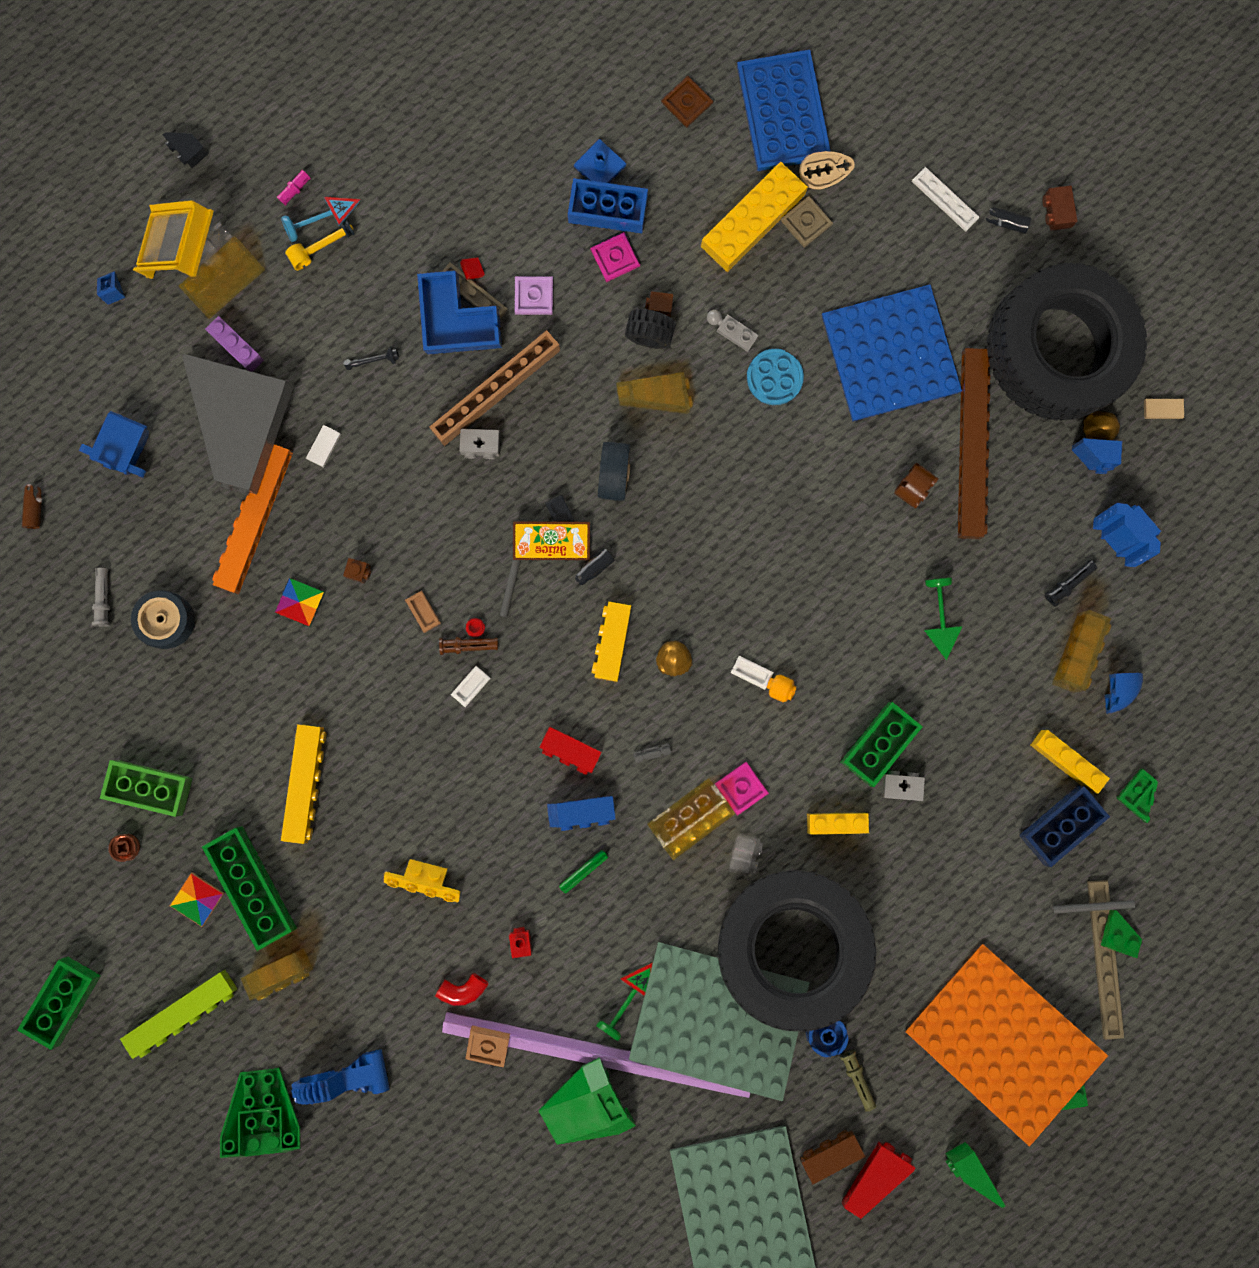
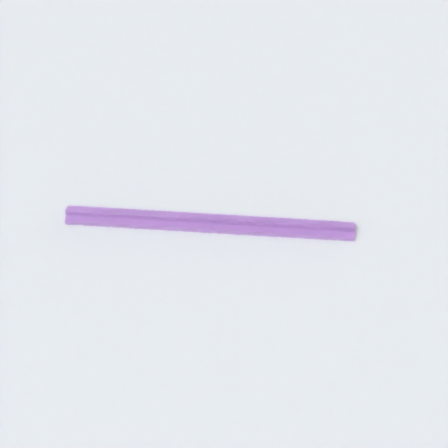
(576, 1051)

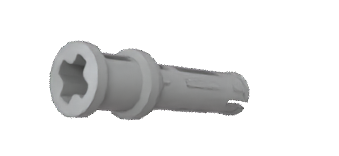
(101, 590)

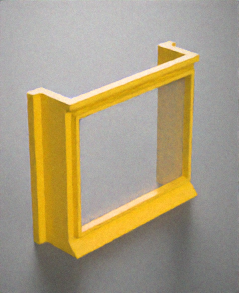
(174, 238)

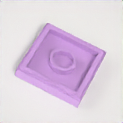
(533, 295)

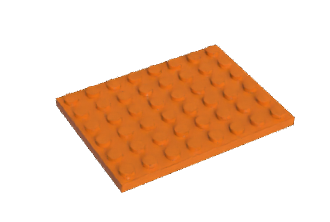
(1006, 1044)

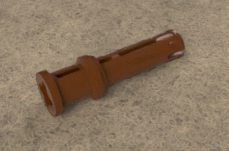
(472, 645)

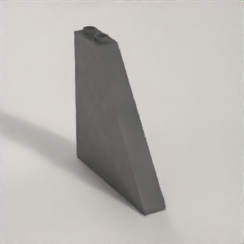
(237, 419)

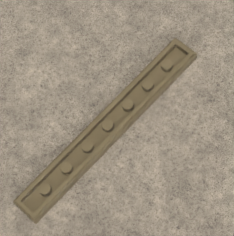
(1105, 965)

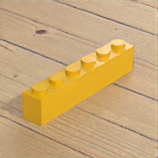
(302, 784)

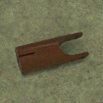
(31, 508)

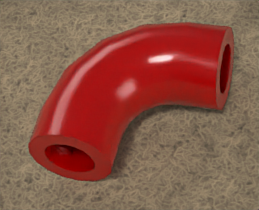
(462, 994)

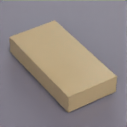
(1163, 408)

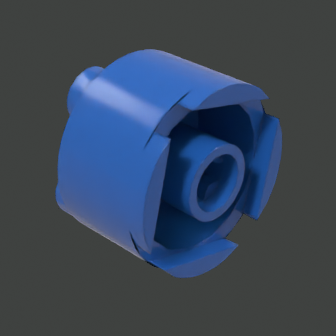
(829, 1045)

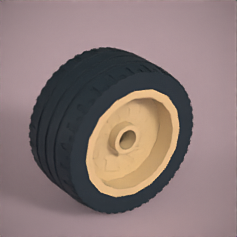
(614, 471)
(148, 617)

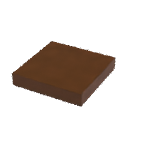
(687, 101)

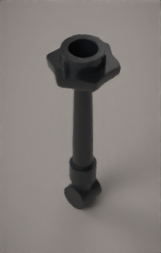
(391, 354)

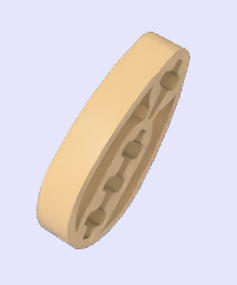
(823, 180)

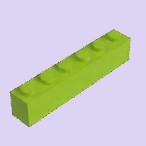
(178, 1014)

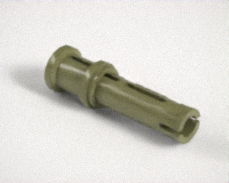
(855, 1070)

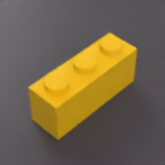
(837, 823)

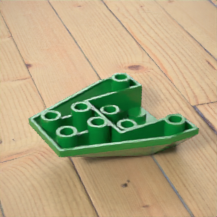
(586, 1107)
(260, 1117)

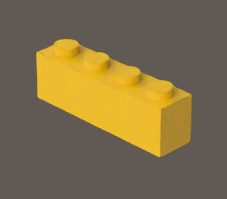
(612, 641)
(1069, 761)

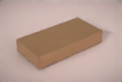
(422, 611)

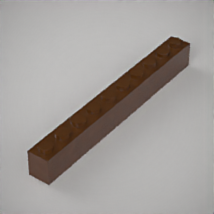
(973, 444)

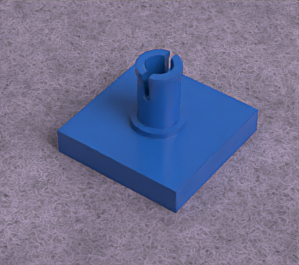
(600, 163)

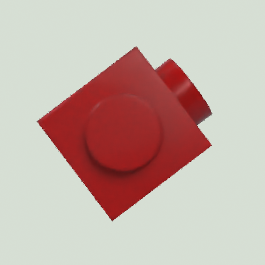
(520, 942)

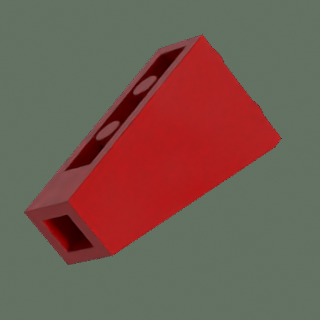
(877, 1178)

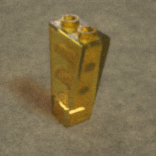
(657, 393)

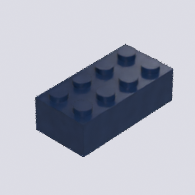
(1064, 826)

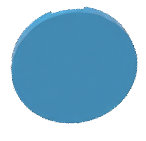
(775, 377)

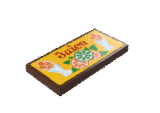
(551, 540)

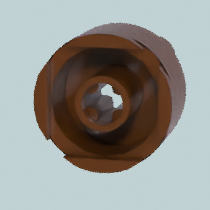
(915, 485)

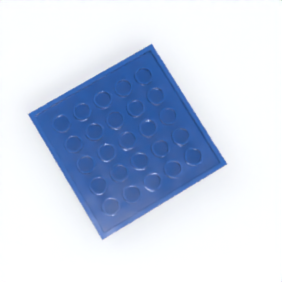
(891, 352)

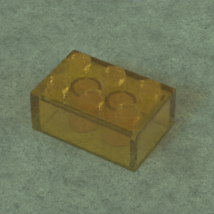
(277, 975)

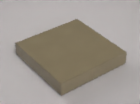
(806, 221)

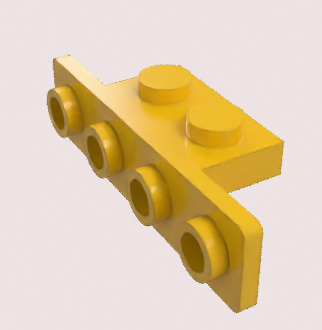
(423, 879)

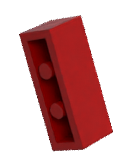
(570, 751)

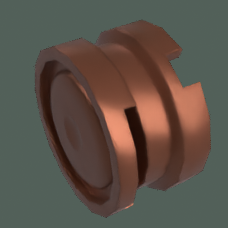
(124, 847)

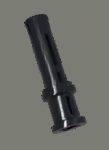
(1063, 588)

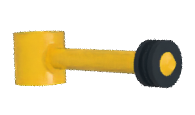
(299, 256)

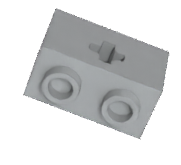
(471, 437)
(891, 787)

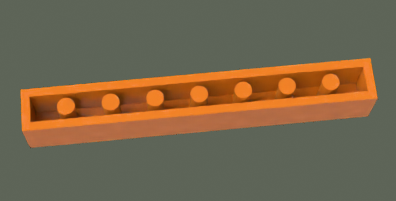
(251, 523)

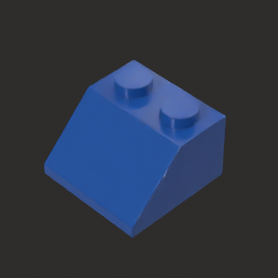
(1099, 454)

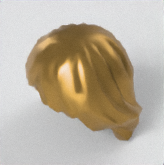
(1101, 426)
(674, 659)

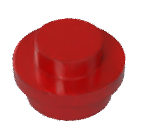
(475, 627)

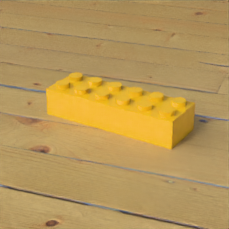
(754, 216)

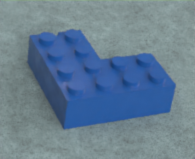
(449, 327)

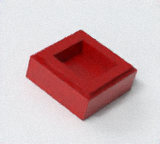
(472, 268)

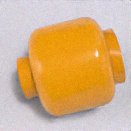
(781, 688)

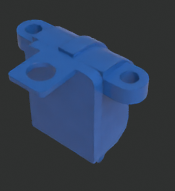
(119, 444)

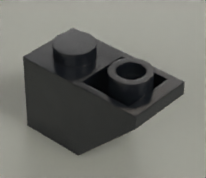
(187, 146)

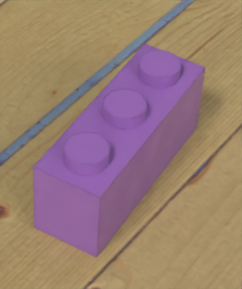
(234, 344)

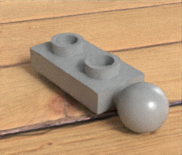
(732, 330)

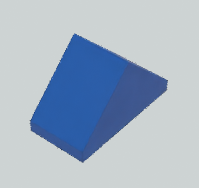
(109, 288)

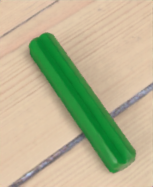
(583, 871)

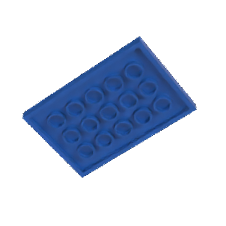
(783, 108)

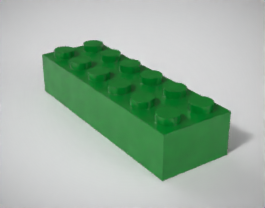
(249, 887)

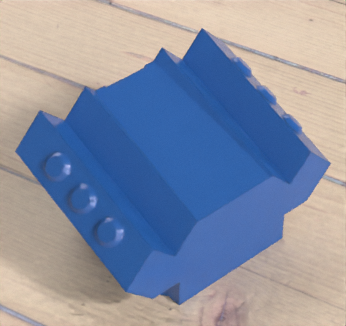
(1129, 533)

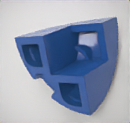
(1123, 690)

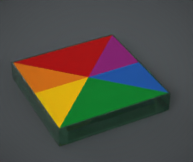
(300, 602)

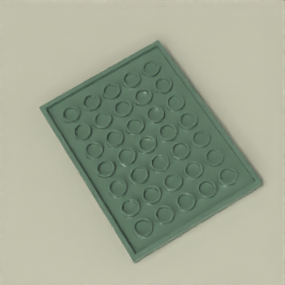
(701, 1031)
(743, 1202)

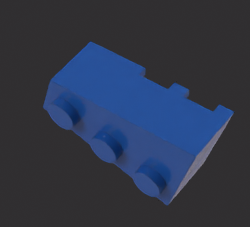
(581, 813)

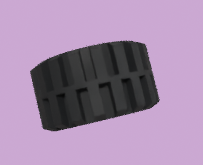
(650, 328)

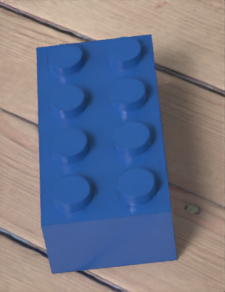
(607, 205)

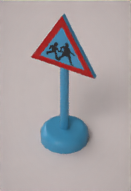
(339, 208)

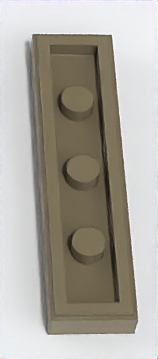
(474, 293)

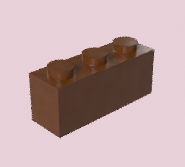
(831, 1156)

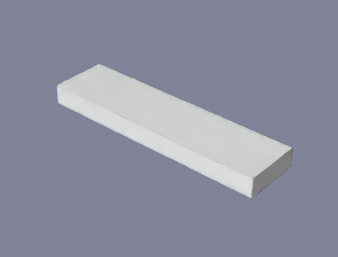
(945, 199)

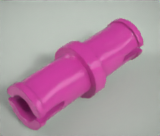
(293, 187)

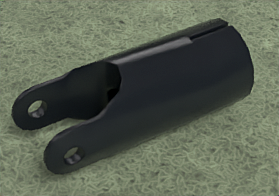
(1010, 220)
(595, 566)

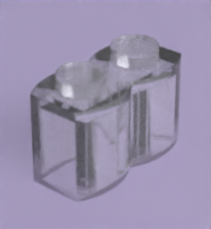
(744, 854)

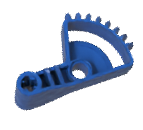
(365, 1074)

